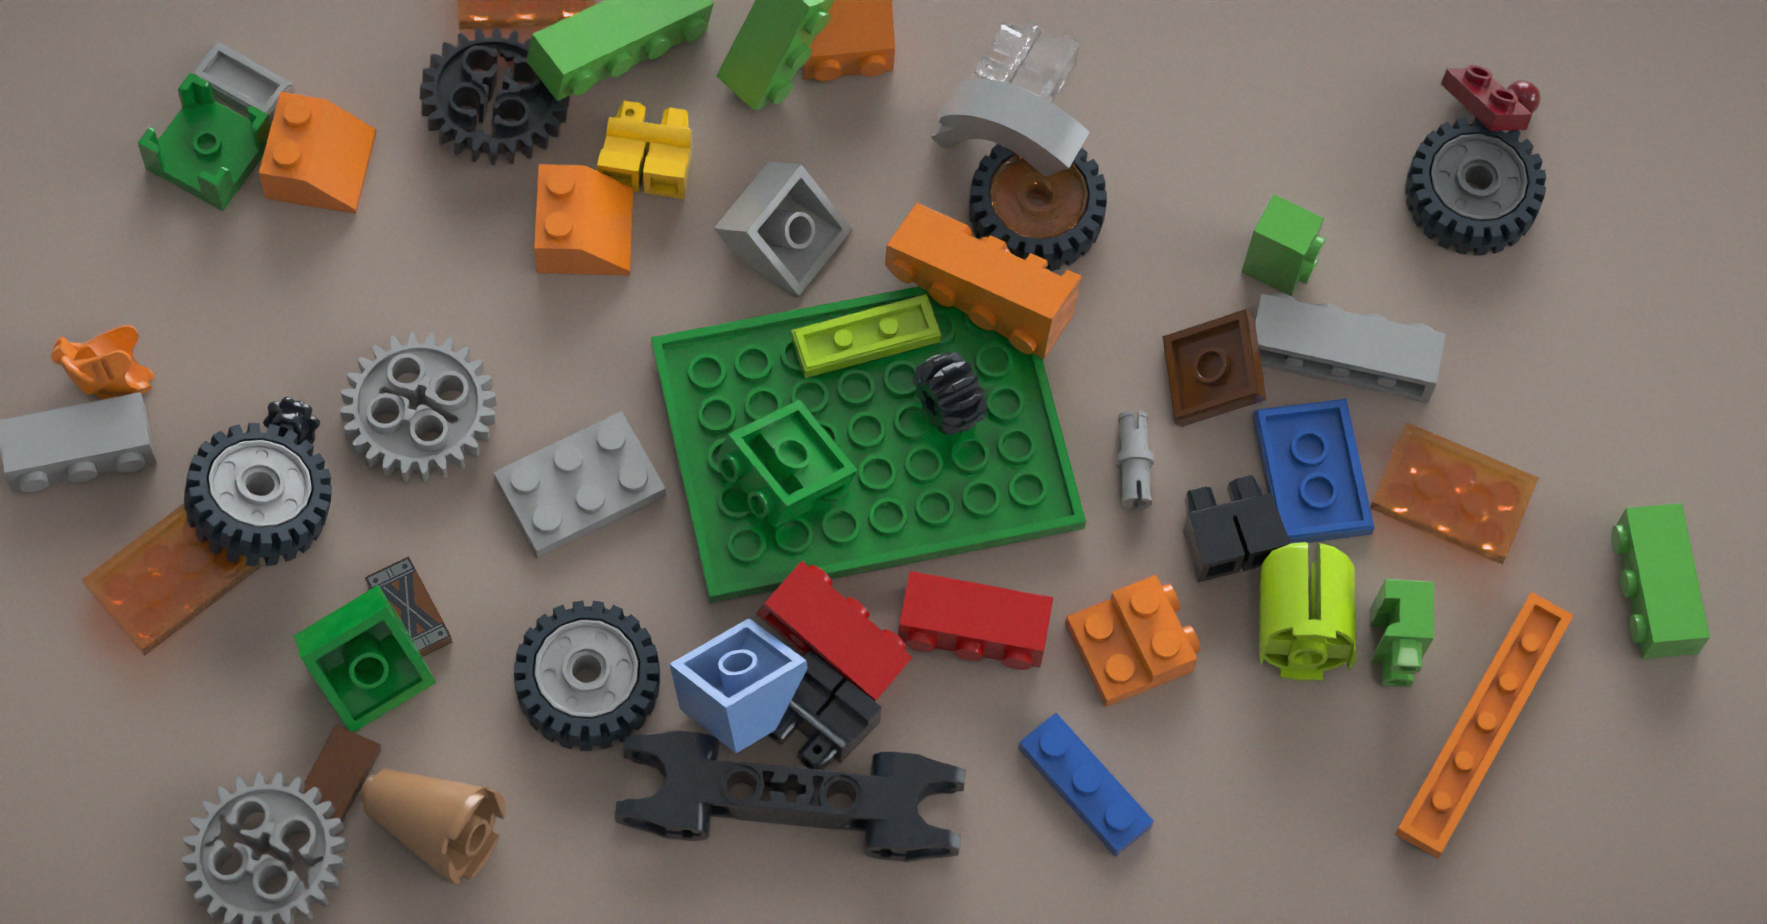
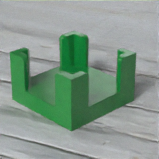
(206, 145)

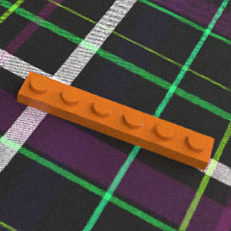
(1484, 725)

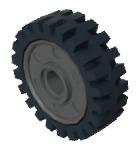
(1471, 216)

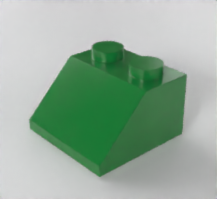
(363, 659)

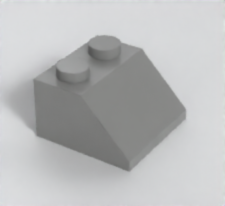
(784, 226)

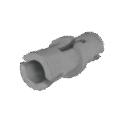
(1134, 459)

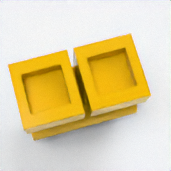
(648, 150)

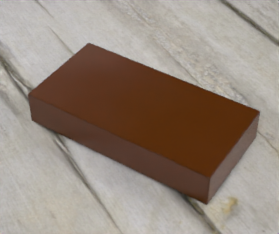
(342, 768)

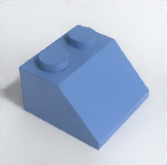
(738, 684)

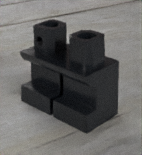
(1232, 532)
(828, 714)

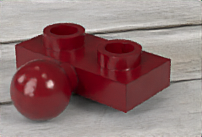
(1490, 102)

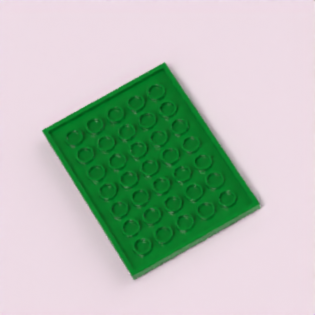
(913, 487)

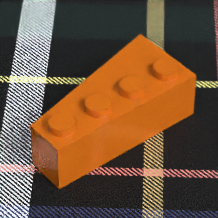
(984, 279)

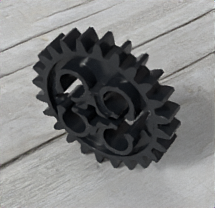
(453, 84)

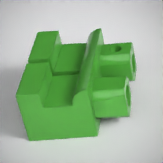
(1408, 620)

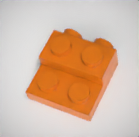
(1134, 640)

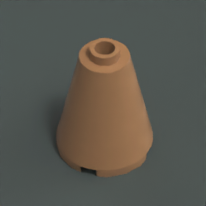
(436, 819)

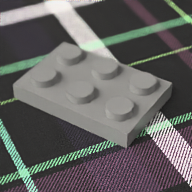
(579, 484)

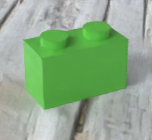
(1284, 246)

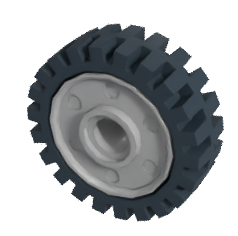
(250, 525)
(593, 710)

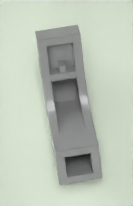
(1014, 119)

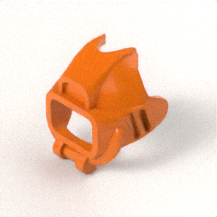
(104, 363)

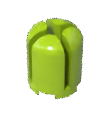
(1307, 611)

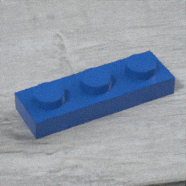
(1085, 784)

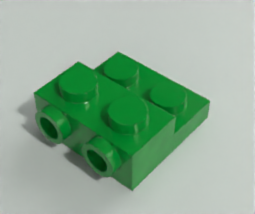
(784, 463)

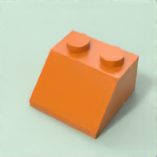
(854, 41)
(316, 154)
(582, 222)

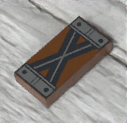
(412, 604)

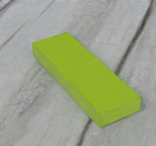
(865, 336)

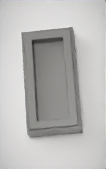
(241, 80)

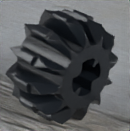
(950, 393)

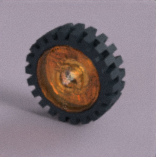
(1053, 231)

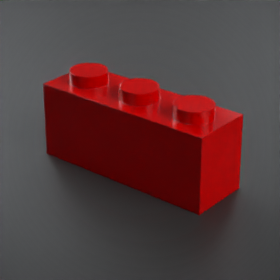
(975, 620)
(835, 629)

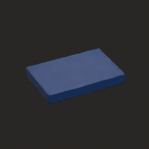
(1314, 470)

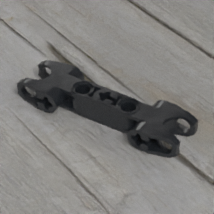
(700, 785)

